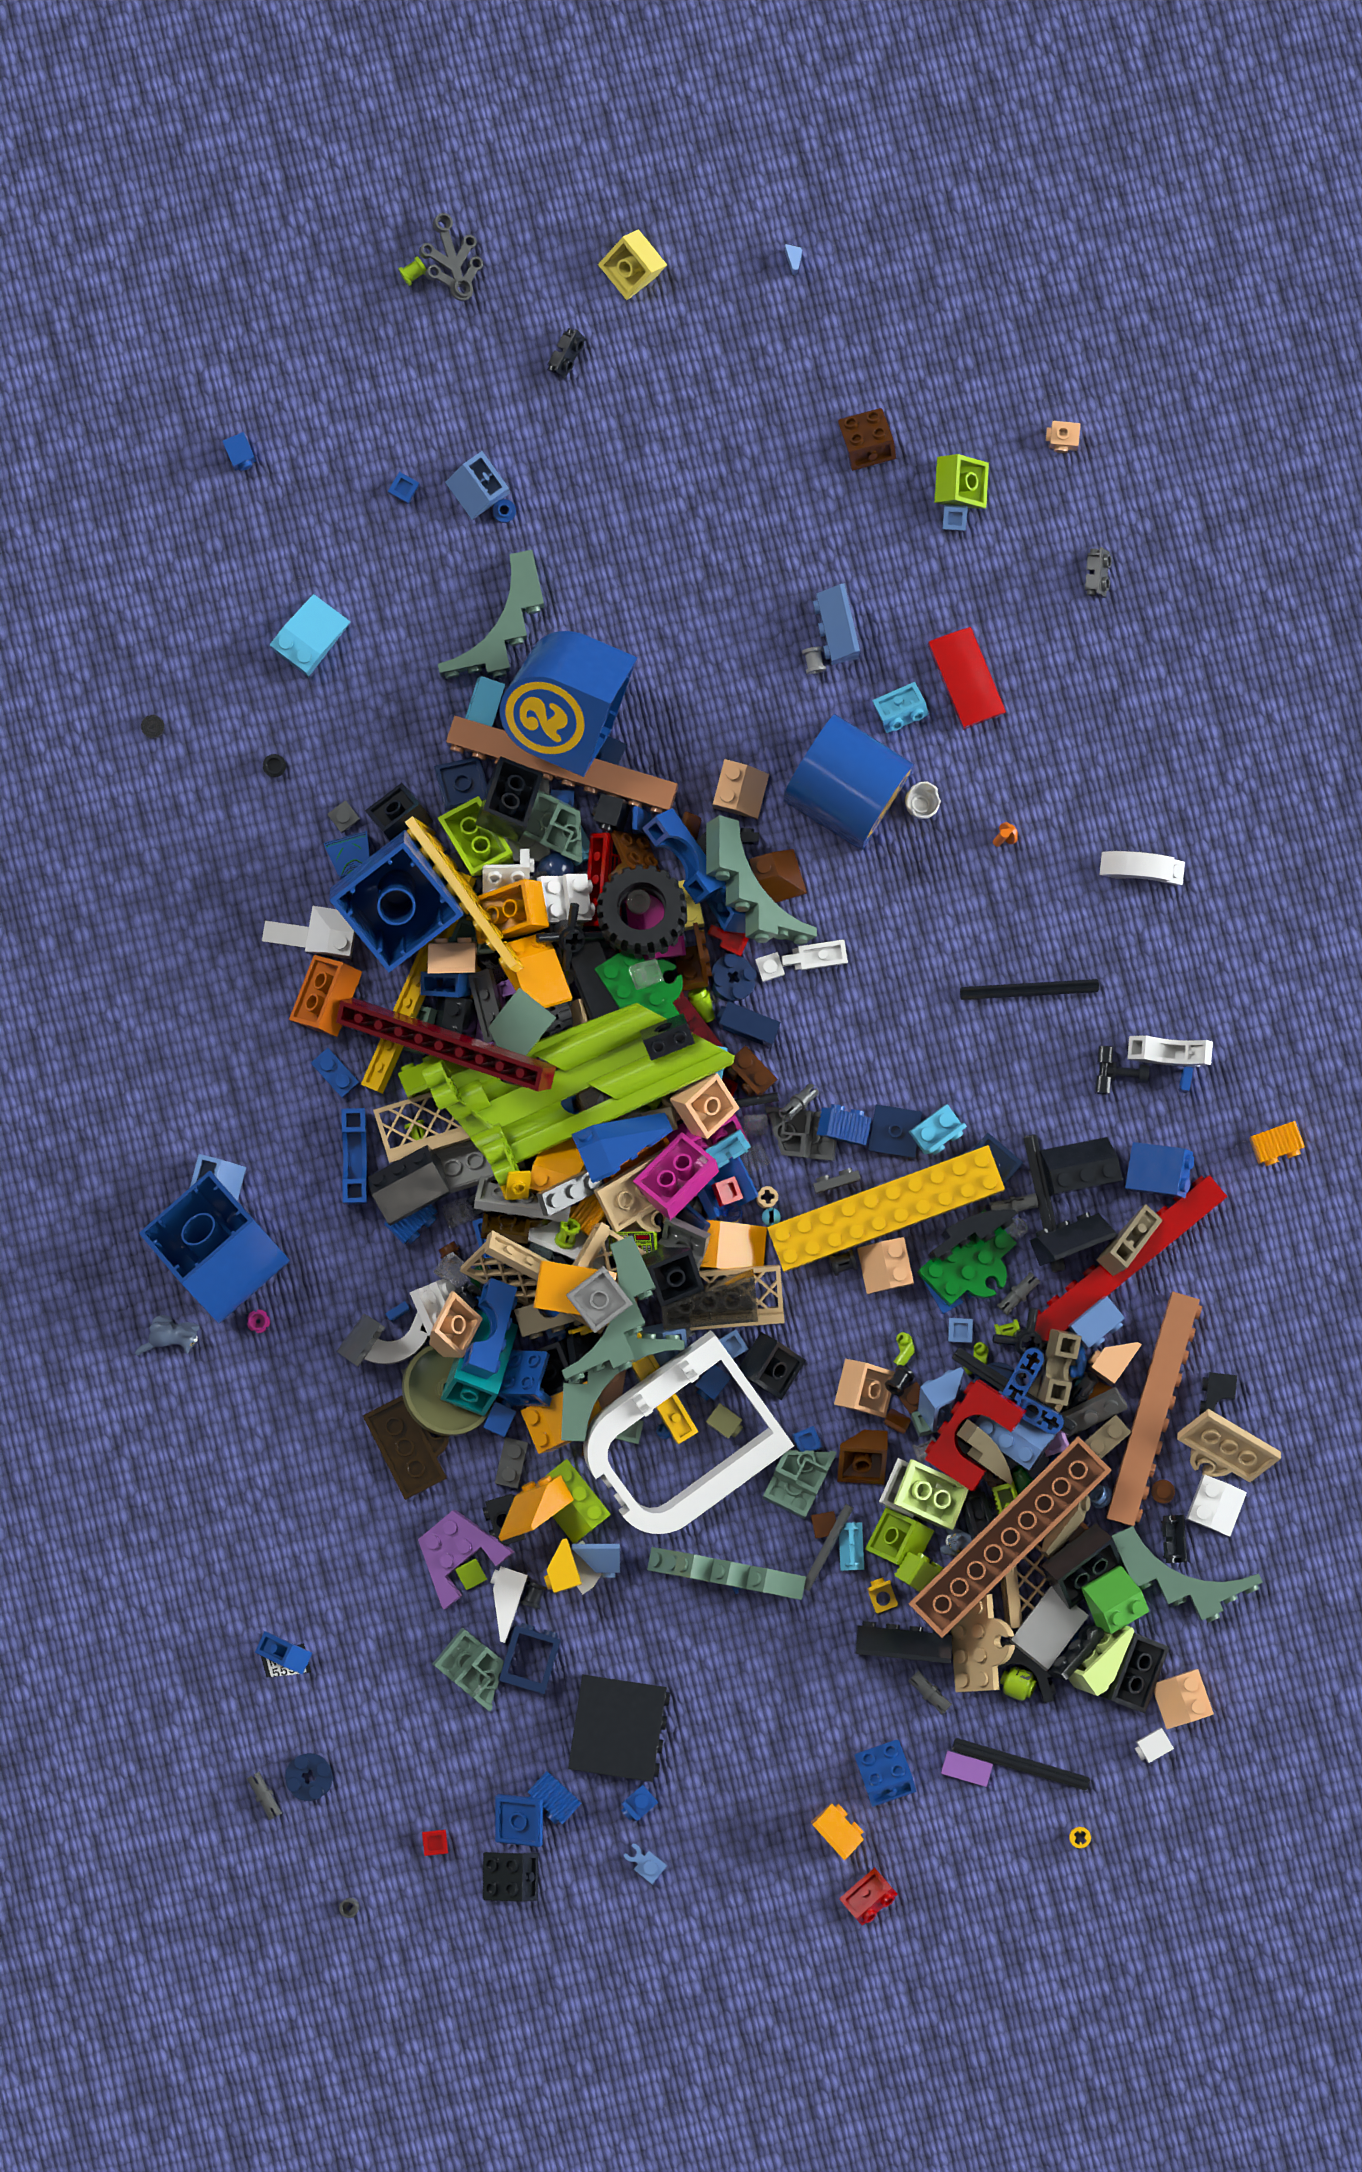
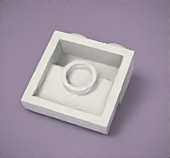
(567, 889)
(430, 1301)

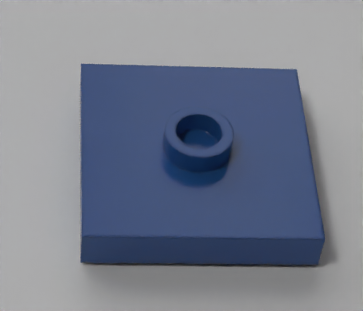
(519, 1820)

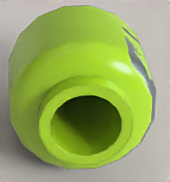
(1018, 1683)

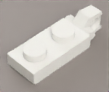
(817, 955)

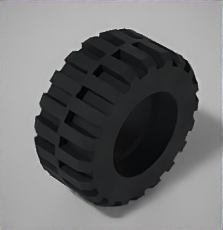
(648, 940)

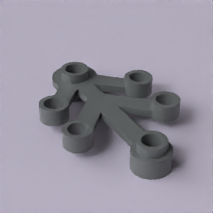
(451, 260)

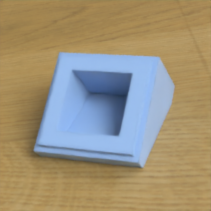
(794, 257)

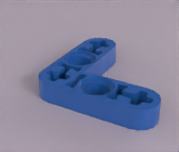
(1024, 1400)

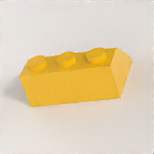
(562, 1569)

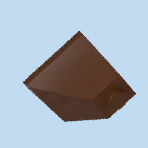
(778, 875)
(863, 1458)

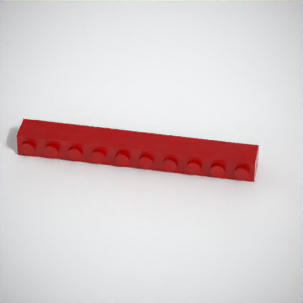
(1101, 1283)

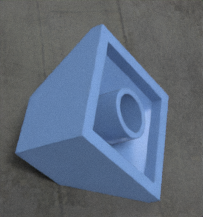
(600, 1557)

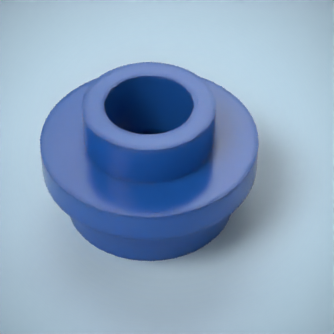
(504, 518)

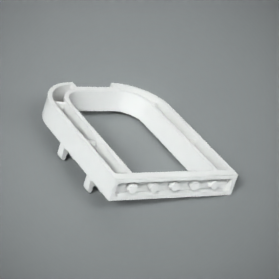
(642, 1400)

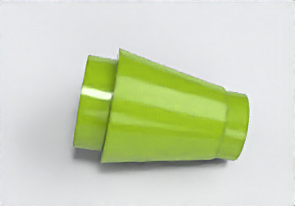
(702, 1002)

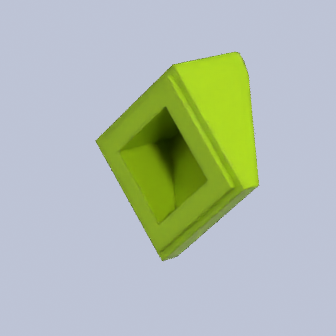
(471, 1574)

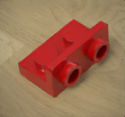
(868, 1897)

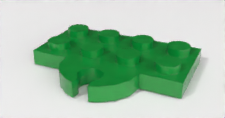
(620, 985)
(969, 1269)

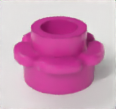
(253, 1316)

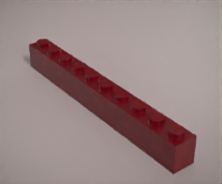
(446, 1044)

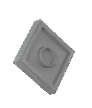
(599, 1299)

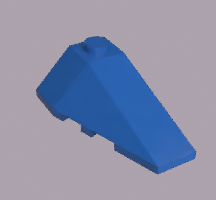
(613, 1143)

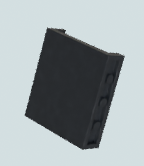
(618, 1728)

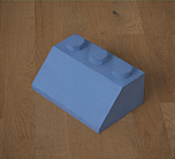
(836, 625)
(1023, 1444)

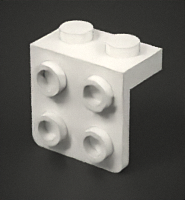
(501, 875)

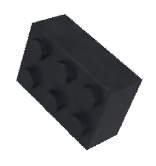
(509, 799)

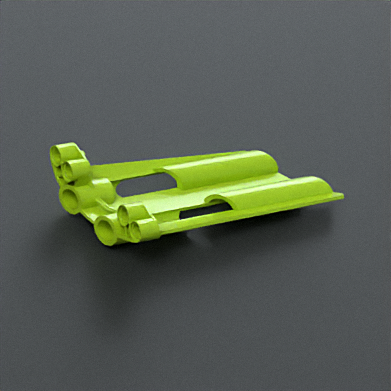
(606, 1053)

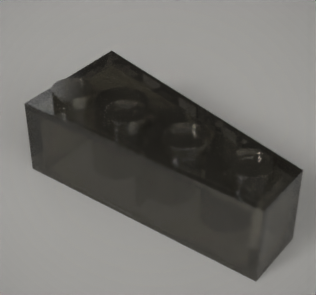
(721, 1303)

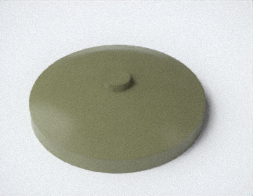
(422, 1392)

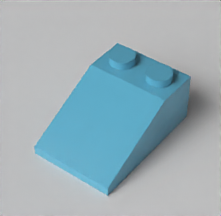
(309, 635)

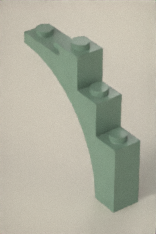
(491, 652)
(743, 892)
(613, 1346)
(580, 1397)
(726, 1573)
(1174, 1586)

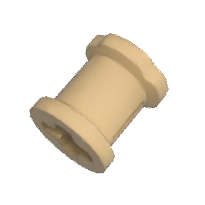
(762, 1203)

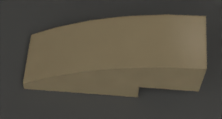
(985, 1450)

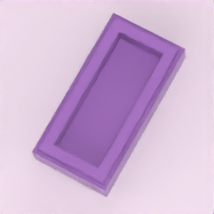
(966, 1768)

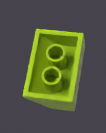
(474, 843)
(413, 1079)
(584, 1511)

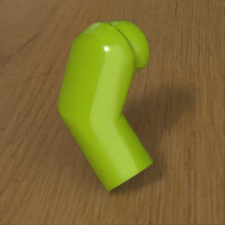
(906, 1348)
(981, 1353)

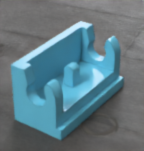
(485, 701)

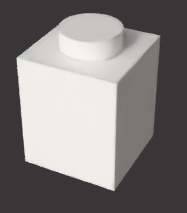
(1153, 1745)

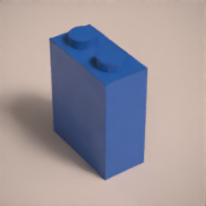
(1159, 1170)

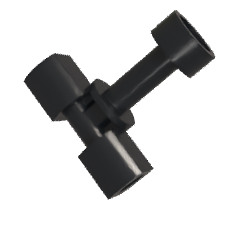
(1108, 1071)

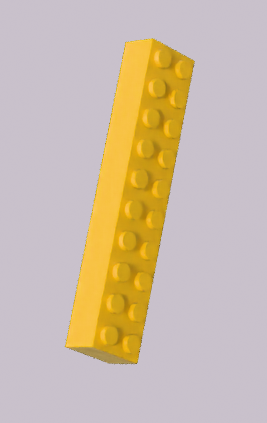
(886, 1208)

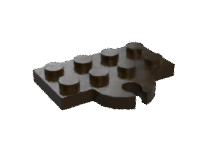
(510, 1226)
(406, 1447)

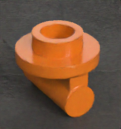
(1007, 833)

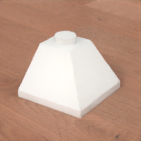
(329, 934)

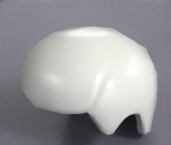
(922, 800)

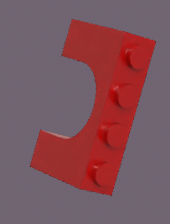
(946, 1452)

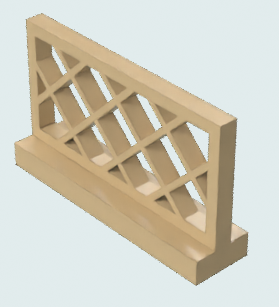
(435, 1142)
(590, 1250)
(510, 1253)
(766, 1314)
(1011, 1595)

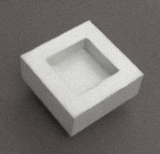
(770, 967)

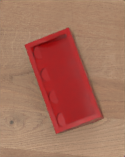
(966, 677)

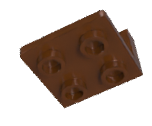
(867, 439)
(632, 851)
(693, 964)
(750, 1072)

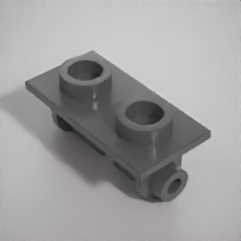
(1099, 581)

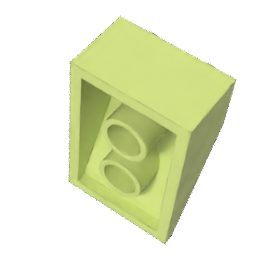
(931, 1495)
(1103, 1663)

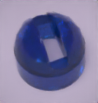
(732, 1208)

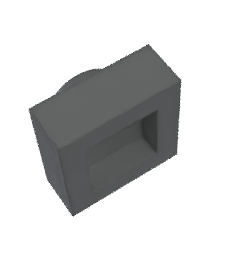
(343, 817)

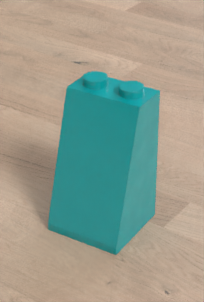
(473, 1391)

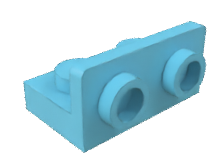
(901, 707)
(937, 1130)

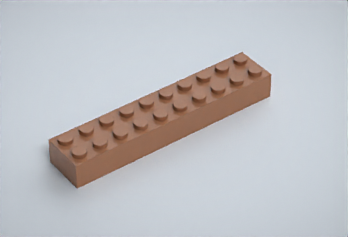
(1009, 1537)

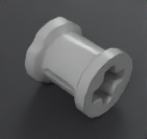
(814, 660)

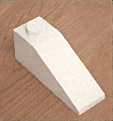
(507, 1594)

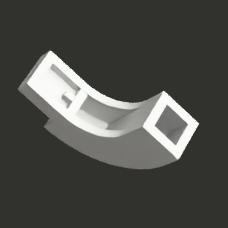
(1142, 866)
(1170, 1052)
(400, 1350)

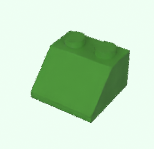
(1114, 1600)

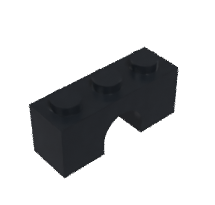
(1217, 1387)

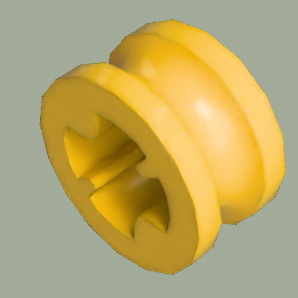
(1087, 1836)

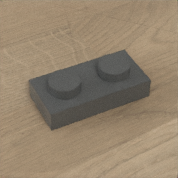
(845, 1177)
(511, 1463)

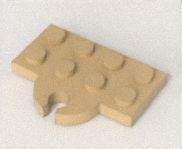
(624, 1201)
(1226, 1448)
(978, 1648)

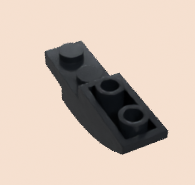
(977, 1227)

